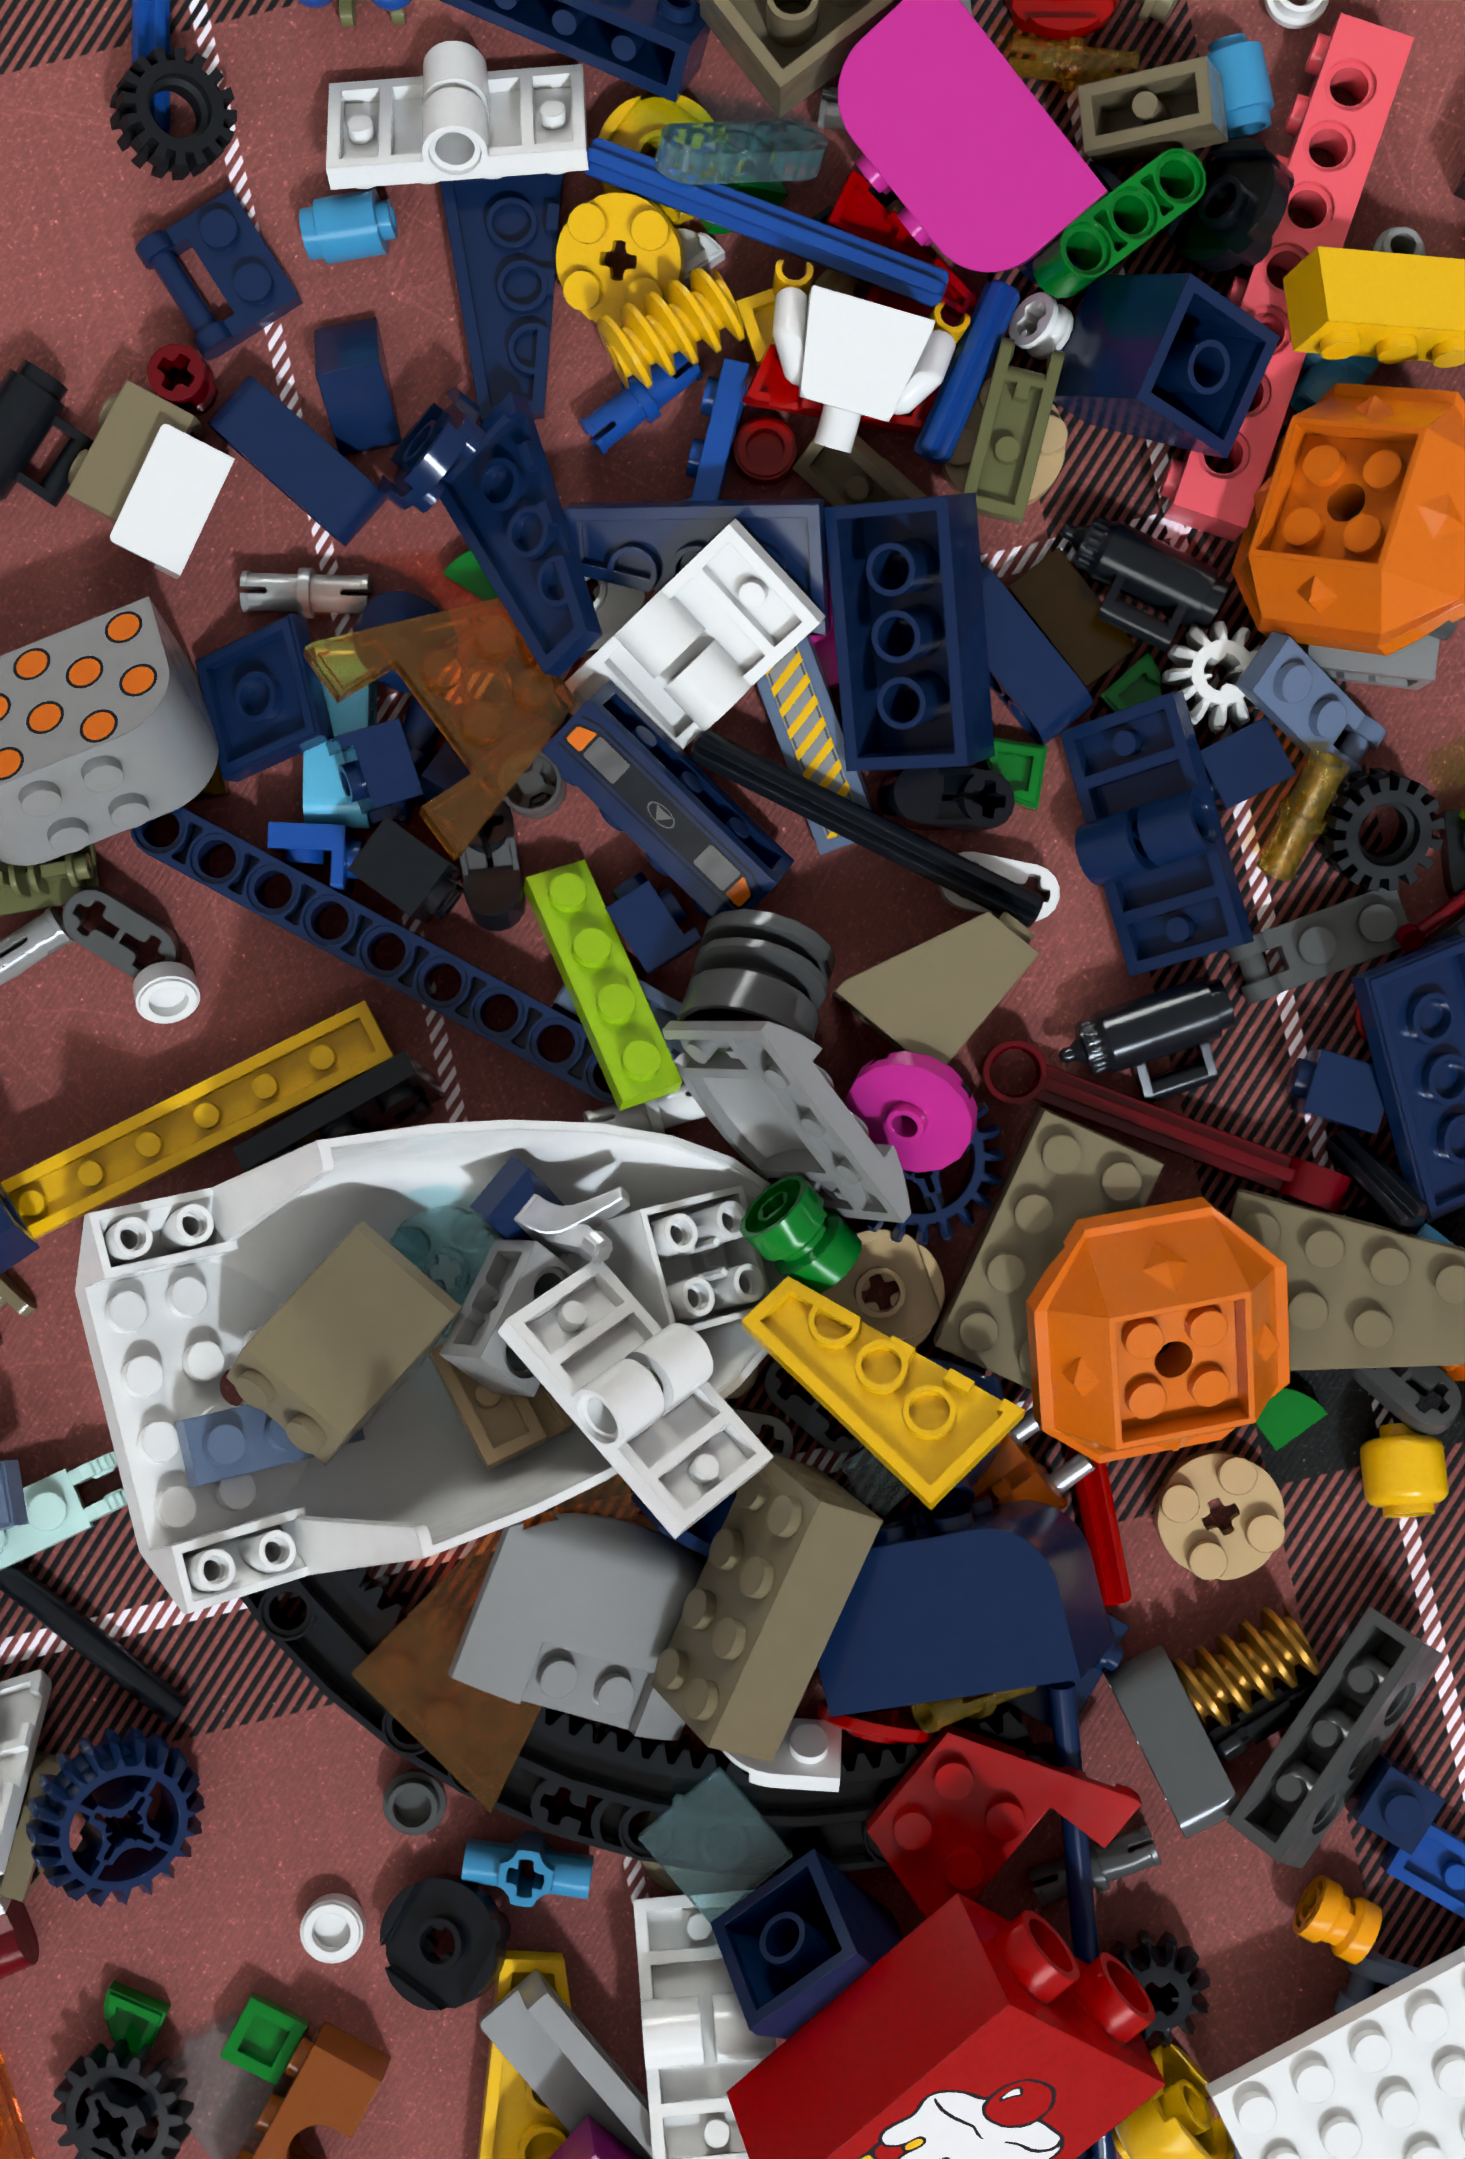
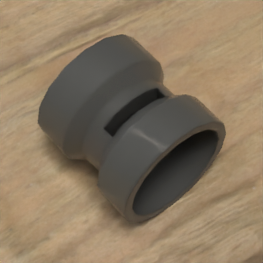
(531, 784)

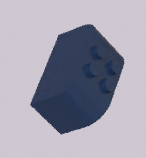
(966, 1608)

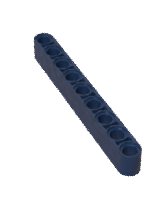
(358, 943)

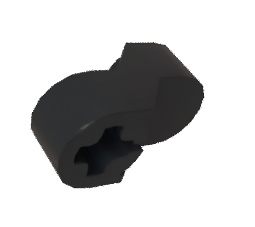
(976, 802)
(496, 892)

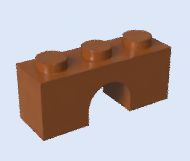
(329, 2088)

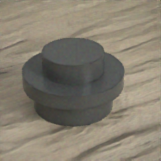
(414, 1802)

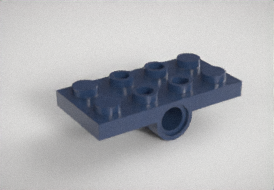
(1154, 834)

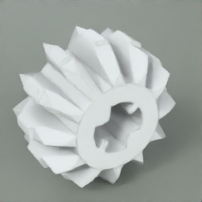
(1204, 655)

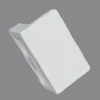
(171, 500)

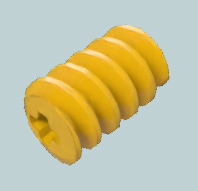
(671, 326)

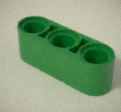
(1139, 206)

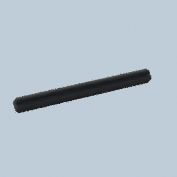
(865, 828)

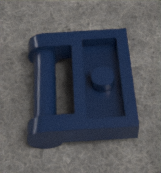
(238, 265)

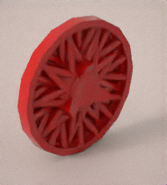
(880, 1726)

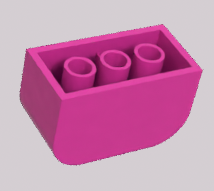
(960, 139)

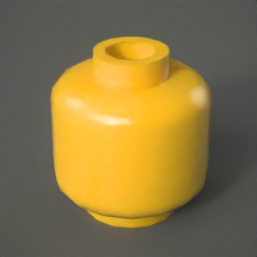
(1403, 1472)

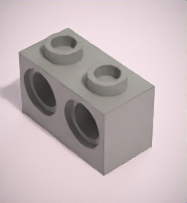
(507, 1282)

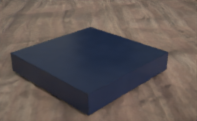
(264, 698)

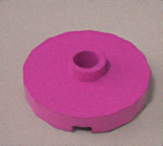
(928, 1094)

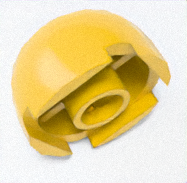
(1176, 2118)

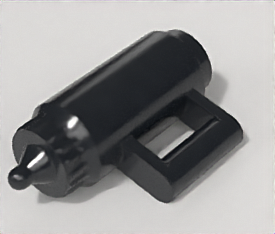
(27, 413)
(1148, 574)
(1155, 1028)

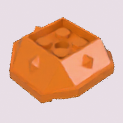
(1395, 564)
(1125, 1293)

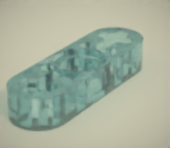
(740, 152)

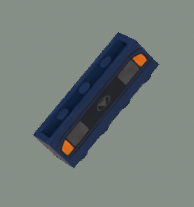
(666, 804)

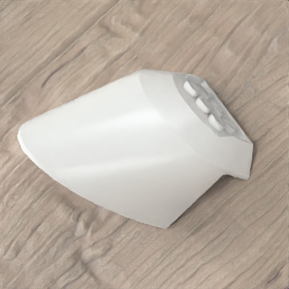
(194, 1275)

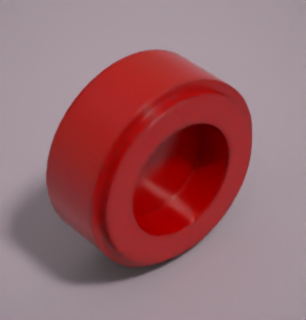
(765, 450)

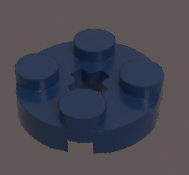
(431, 450)

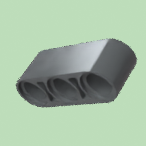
(1173, 1741)

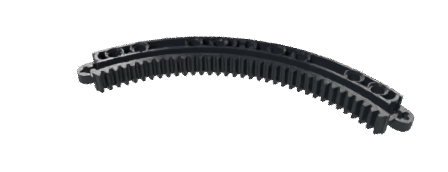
(626, 1775)

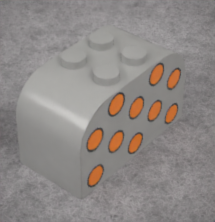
(98, 734)

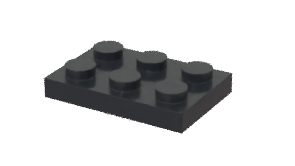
(387, 1095)

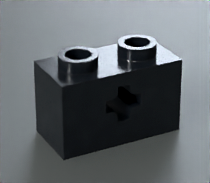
(408, 872)

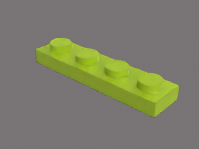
(602, 985)

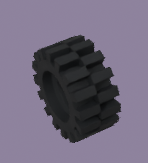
(200, 90)
(1410, 843)

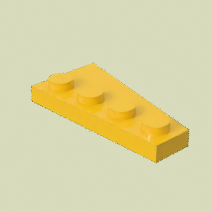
(883, 1390)
(513, 2115)

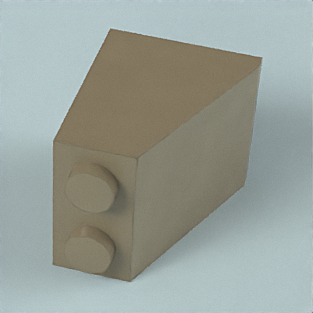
(942, 988)
(343, 1343)

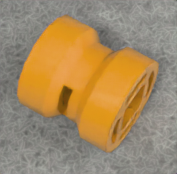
(1334, 1918)

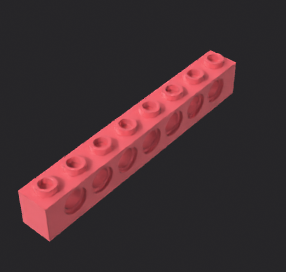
(1370, 66)

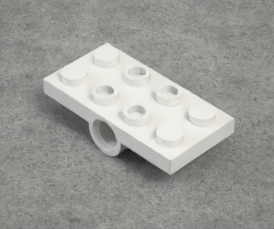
(456, 123)
(703, 637)
(637, 1394)
(691, 2033)

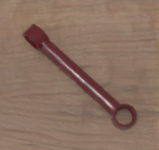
(1174, 1132)

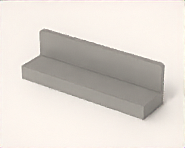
(566, 2063)

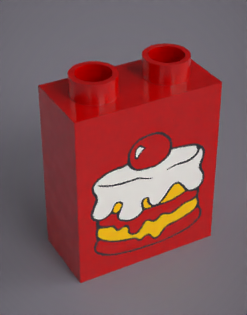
(959, 2049)

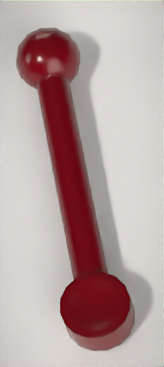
(1412, 936)

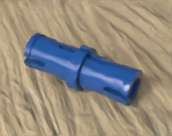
(637, 403)

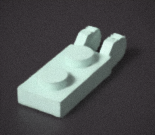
(58, 1510)

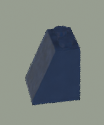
(1164, 361)
(801, 1943)

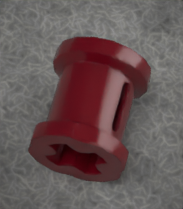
(182, 361)

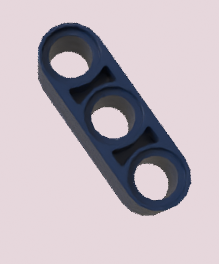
(297, 460)
(1027, 668)

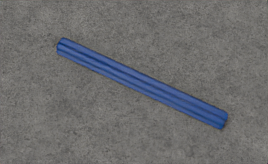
(771, 225)

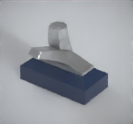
(525, 1209)

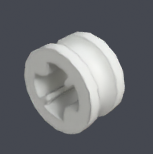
(1041, 325)

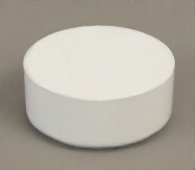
(166, 992)
(333, 1928)

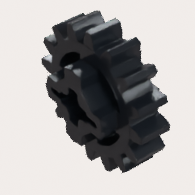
(122, 2105)

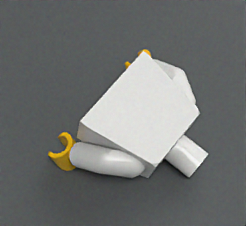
(857, 354)

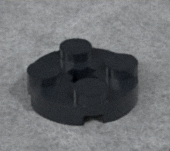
(1260, 193)
(478, 1935)

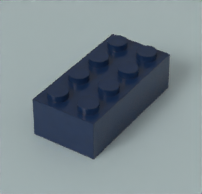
(910, 632)

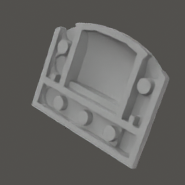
(785, 1117)
(580, 1620)

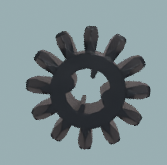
(1174, 1970)

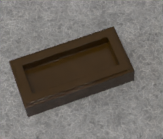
(1066, 614)

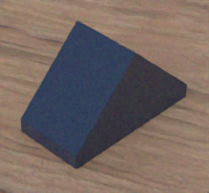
(356, 386)

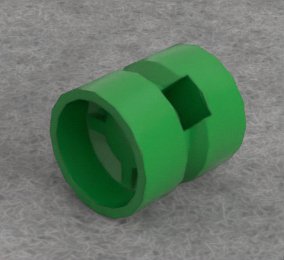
(802, 1238)

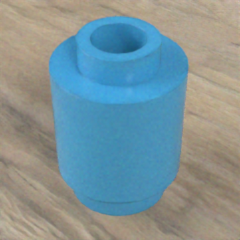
(1245, 84)
(348, 226)

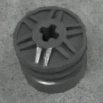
(759, 970)

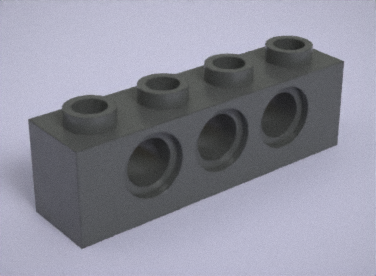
(1335, 1739)

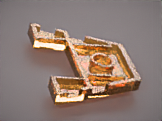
(477, 689)

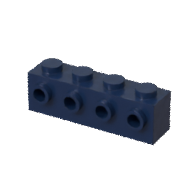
(636, 40)

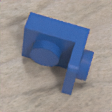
(309, 842)

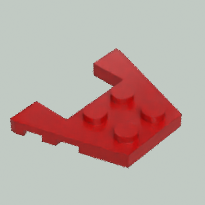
(864, 216)
(972, 1807)

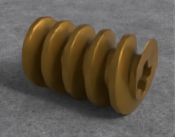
(1246, 1665)

